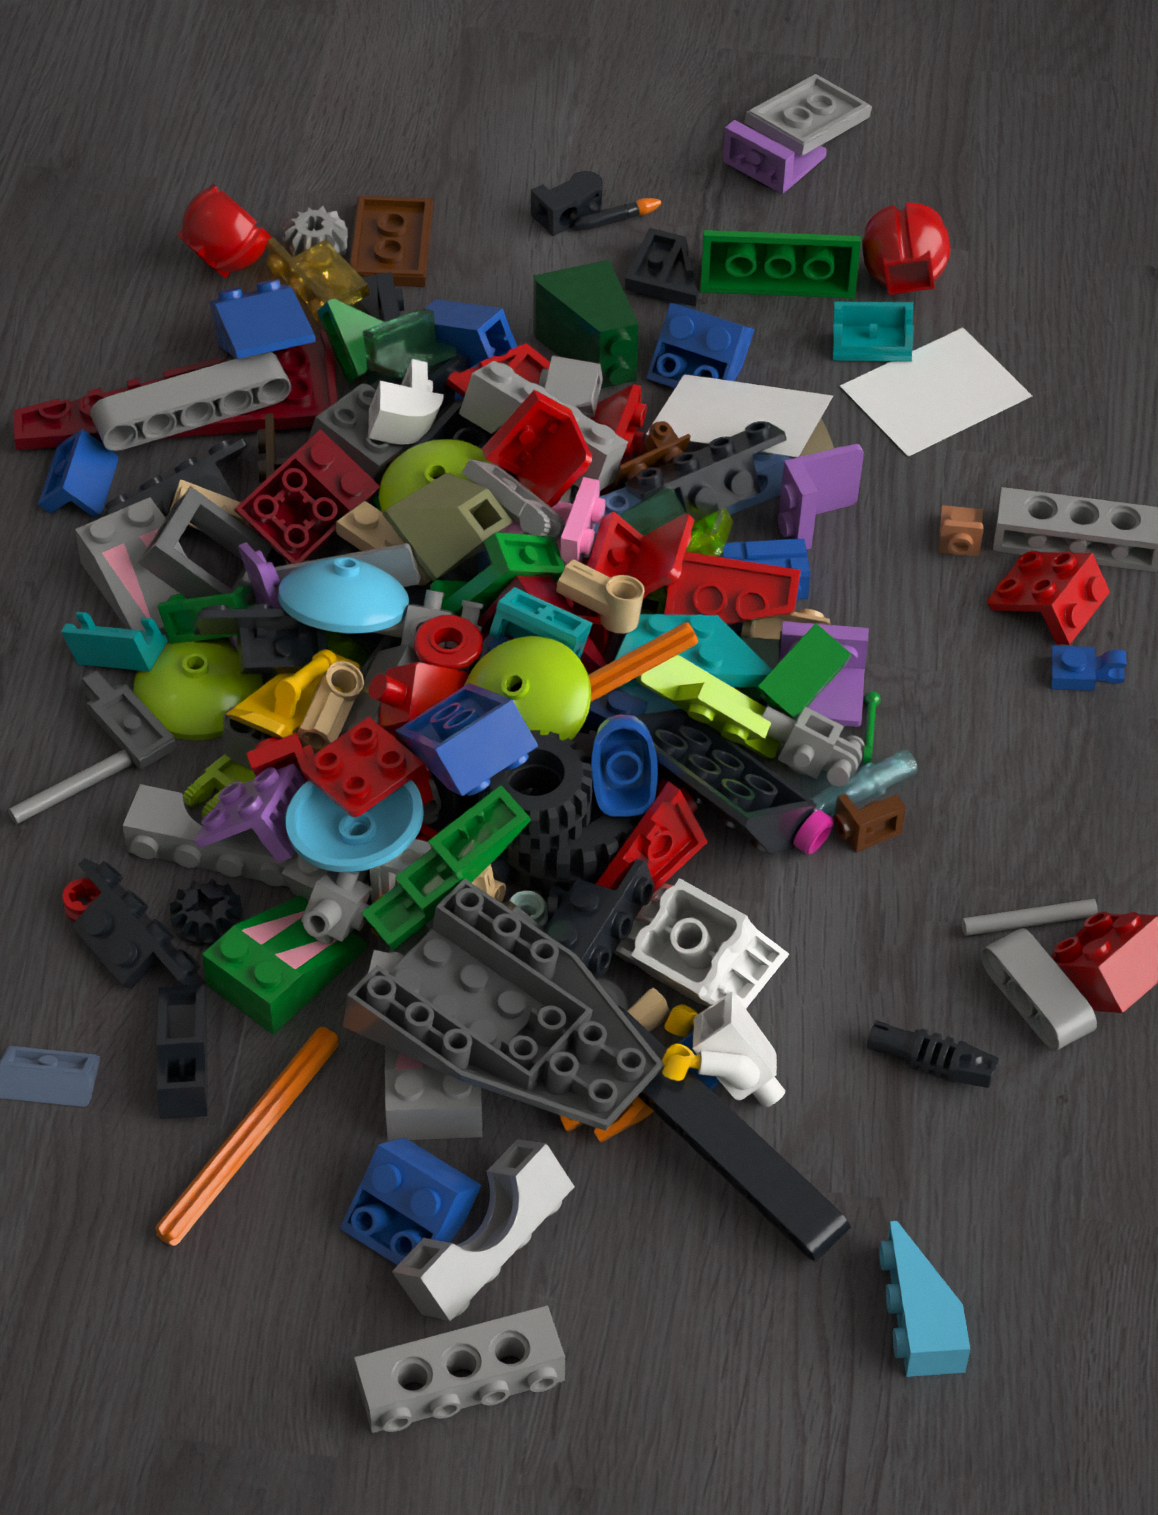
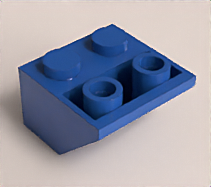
(698, 346)
(407, 1199)

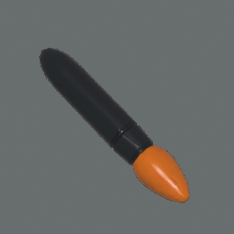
(618, 213)

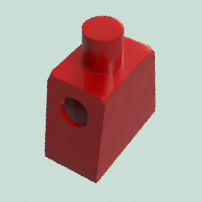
(411, 690)

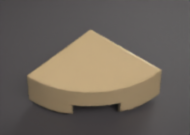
(650, 1010)

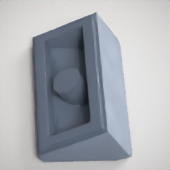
(48, 1076)

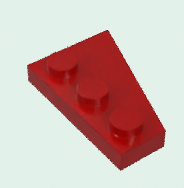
(732, 589)
(663, 838)

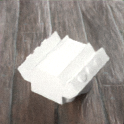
(700, 946)

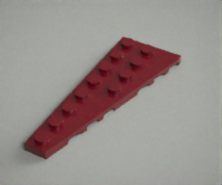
(306, 366)

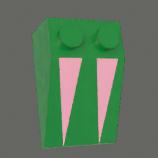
(275, 966)

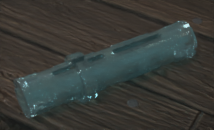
(870, 781)

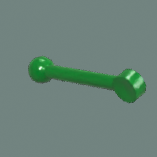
(872, 700)

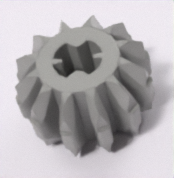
(313, 227)

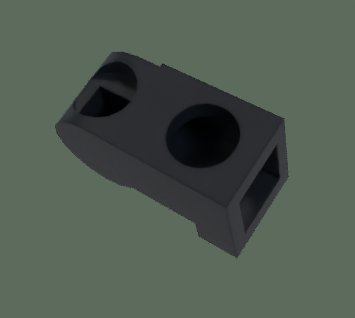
(565, 203)

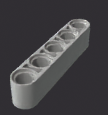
(190, 401)

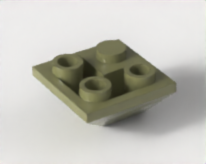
(447, 522)

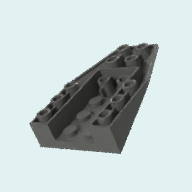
(506, 1013)

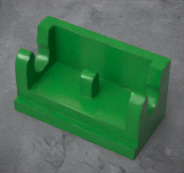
(180, 613)
(804, 672)

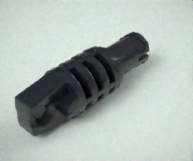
(919, 1049)

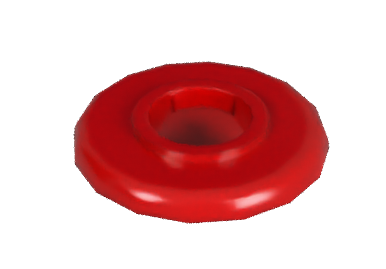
(452, 629)

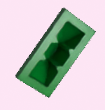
(345, 332)

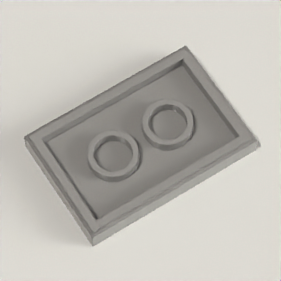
(808, 114)

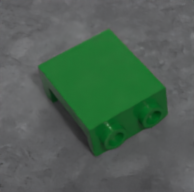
(510, 557)

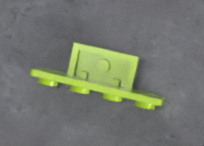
(712, 703)

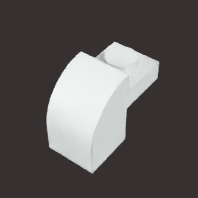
(406, 410)

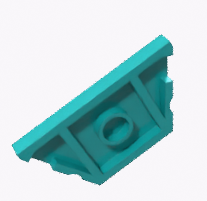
(717, 650)

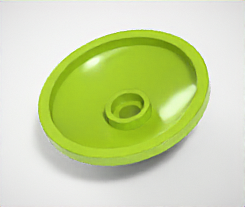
(421, 464)
(553, 679)
(195, 687)

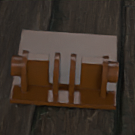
(658, 450)

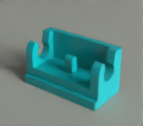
(873, 331)
(526, 615)
(114, 646)

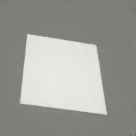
(936, 394)
(724, 408)

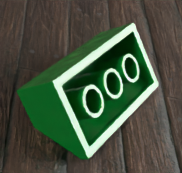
(779, 264)

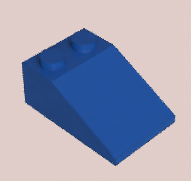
(259, 320)
(469, 738)

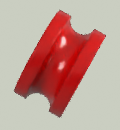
(77, 889)

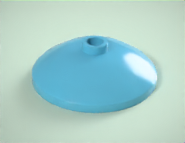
(343, 596)
(344, 843)

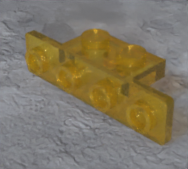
(317, 275)

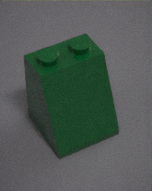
(588, 319)

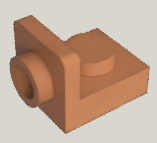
(960, 530)

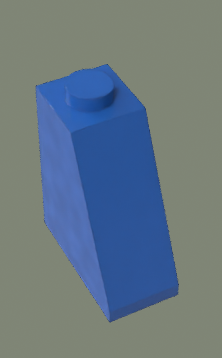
(473, 329)

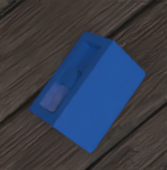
(79, 474)

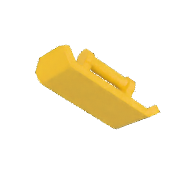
(284, 700)

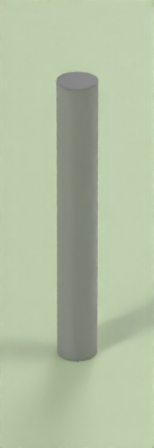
(69, 787)
(1029, 917)

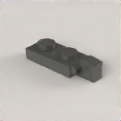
(127, 721)

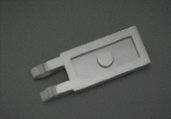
(517, 500)

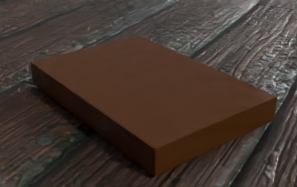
(392, 237)

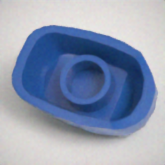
(624, 766)

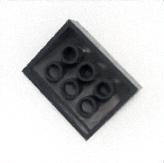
(728, 780)

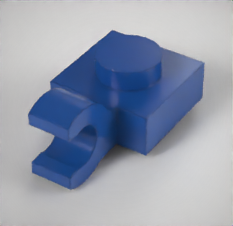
(1079, 668)

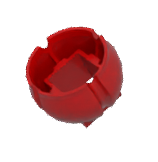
(222, 232)
(906, 248)

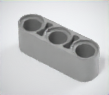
(1038, 989)

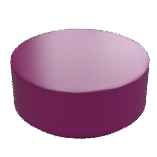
(813, 832)

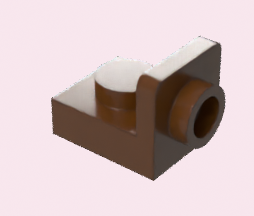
(869, 825)

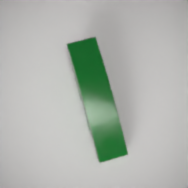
(455, 853)

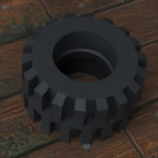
(560, 813)

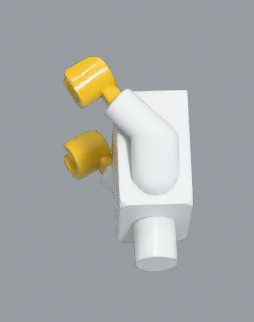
(726, 1047)

